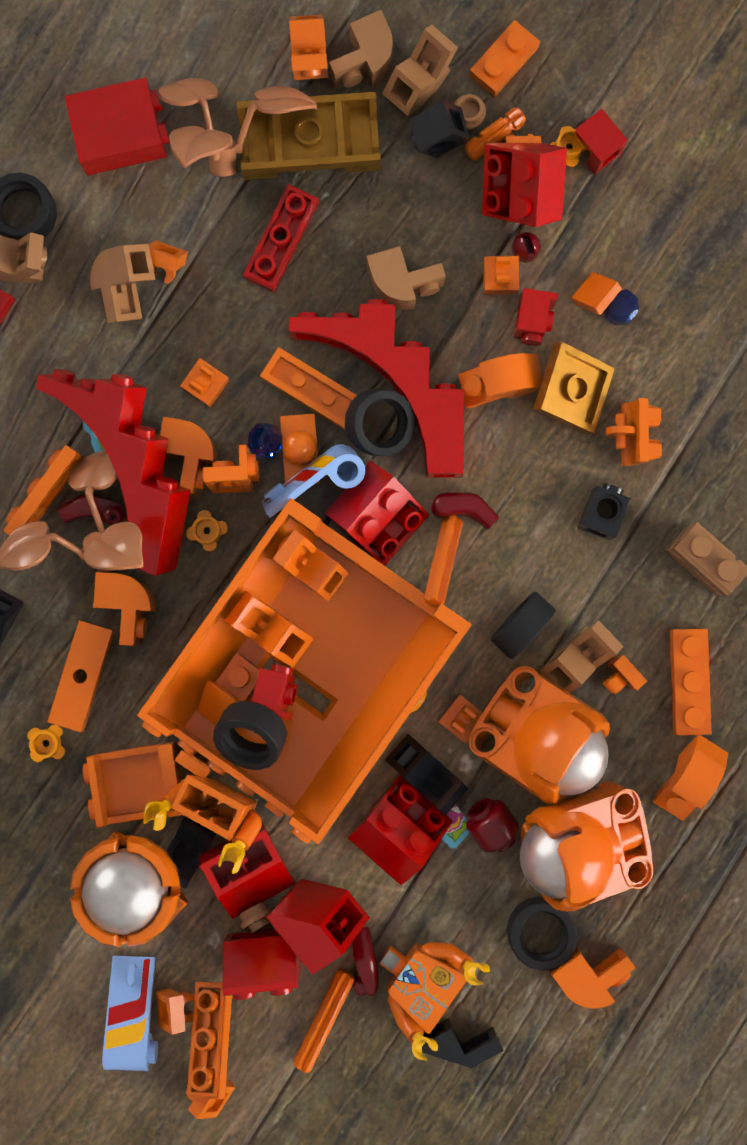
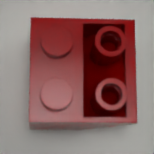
(524, 182)
(378, 513)
(400, 830)
(258, 879)
(318, 922)
(258, 964)

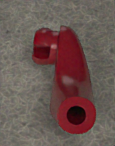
(464, 504)
(109, 510)
(365, 964)

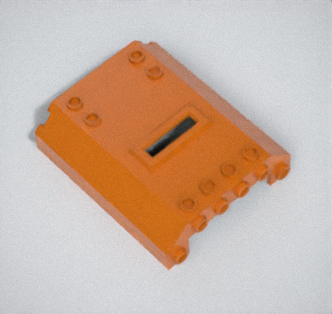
(368, 655)

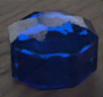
(622, 308)
(265, 440)

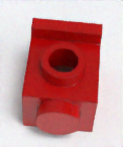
(534, 316)
(276, 690)

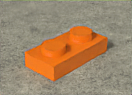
(504, 58)

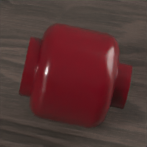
(492, 825)

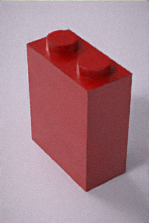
(117, 126)

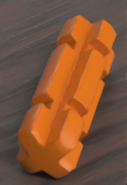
(495, 133)

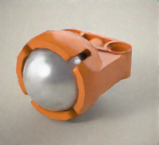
(543, 738)
(585, 847)
(126, 891)

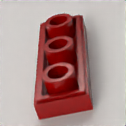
(272, 255)

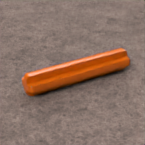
(443, 561)
(324, 1020)

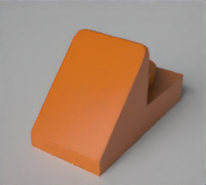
(232, 686)

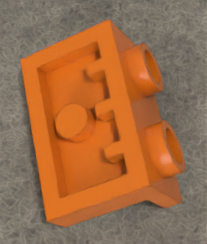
(227, 478)

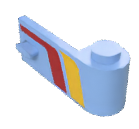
(338, 462)
(127, 1027)

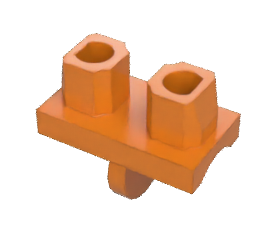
(633, 432)

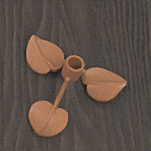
(195, 142)
(106, 550)

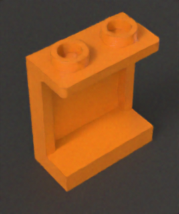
(130, 779)

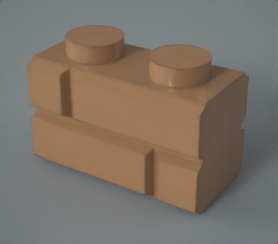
(707, 560)

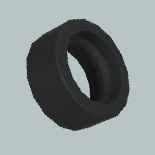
(45, 221)
(405, 422)
(523, 625)
(254, 718)
(541, 961)

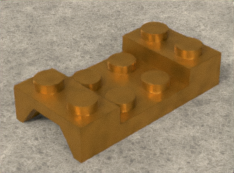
(330, 137)

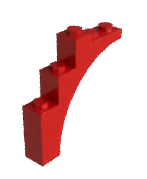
(406, 367)
(138, 455)

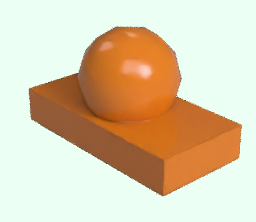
(298, 443)

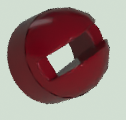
(519, 247)

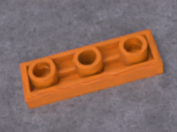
(75, 697)
(210, 1059)

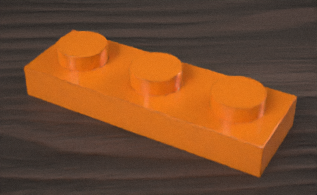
(308, 387)
(44, 490)
(690, 682)

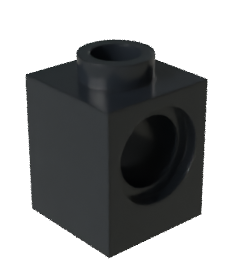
(439, 129)
(593, 522)

